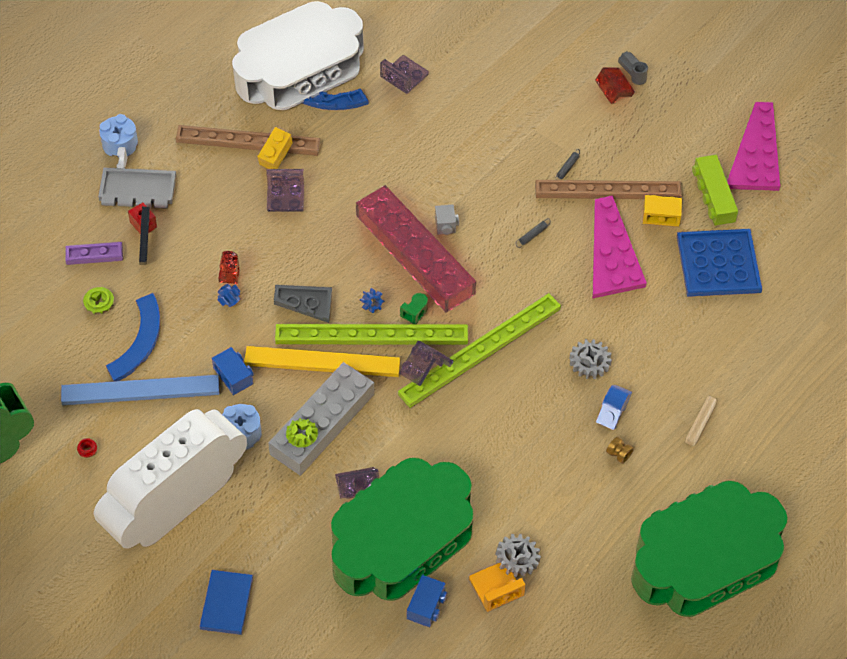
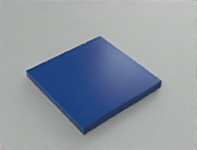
(718, 262)

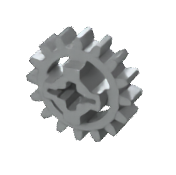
(588, 356)
(523, 563)

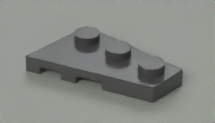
(305, 300)

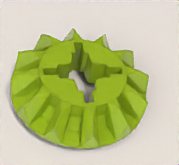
(94, 295)
(301, 440)

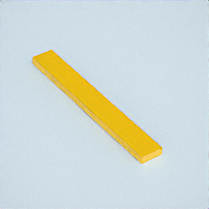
(321, 361)

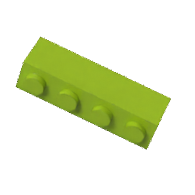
(715, 190)

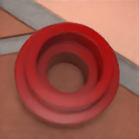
(87, 443)

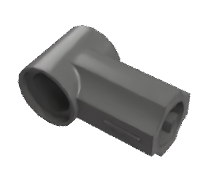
(636, 69)

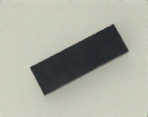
(144, 235)

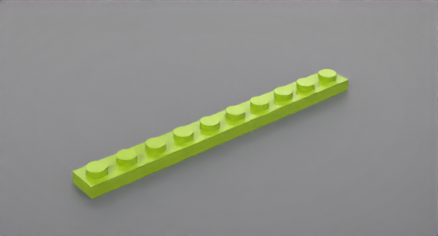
(372, 334)
(481, 349)

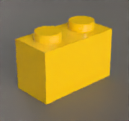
(275, 149)
(662, 210)

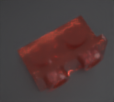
(614, 84)

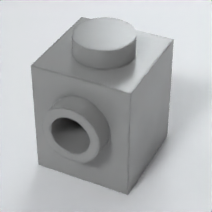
(446, 219)

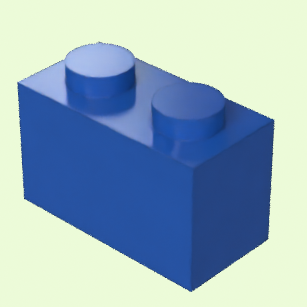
(232, 370)
(426, 601)

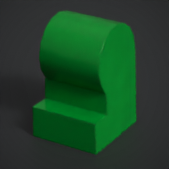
(415, 309)

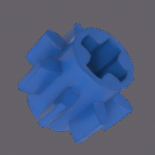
(228, 295)
(375, 296)

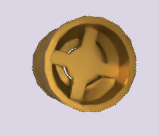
(619, 449)

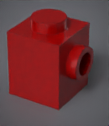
(135, 218)

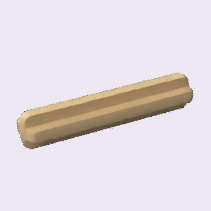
(701, 421)

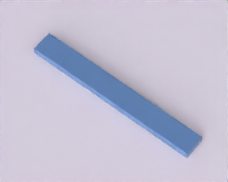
(140, 390)

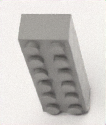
(330, 410)

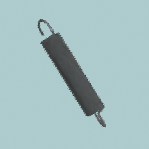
(567, 165)
(533, 232)

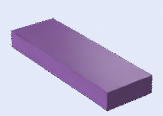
(94, 253)

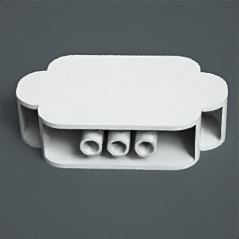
(298, 55)
(170, 478)

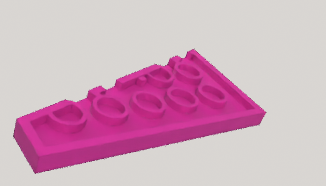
(757, 155)
(614, 258)

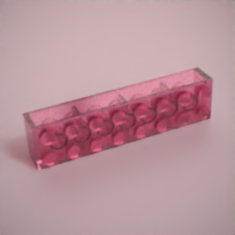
(416, 248)

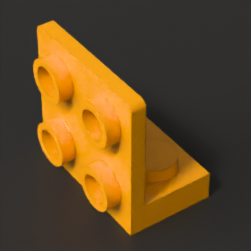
(496, 587)

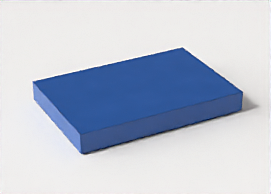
(226, 602)

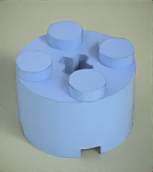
(117, 133)
(246, 420)

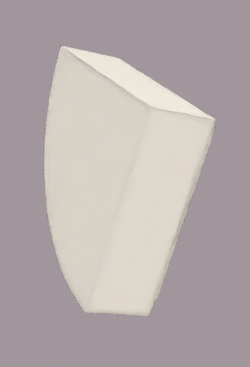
(122, 157)

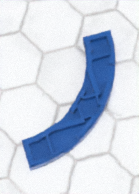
(340, 101)
(144, 342)

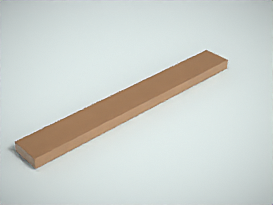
(241, 139)
(600, 188)

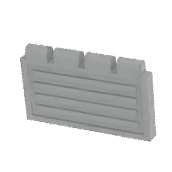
(137, 186)

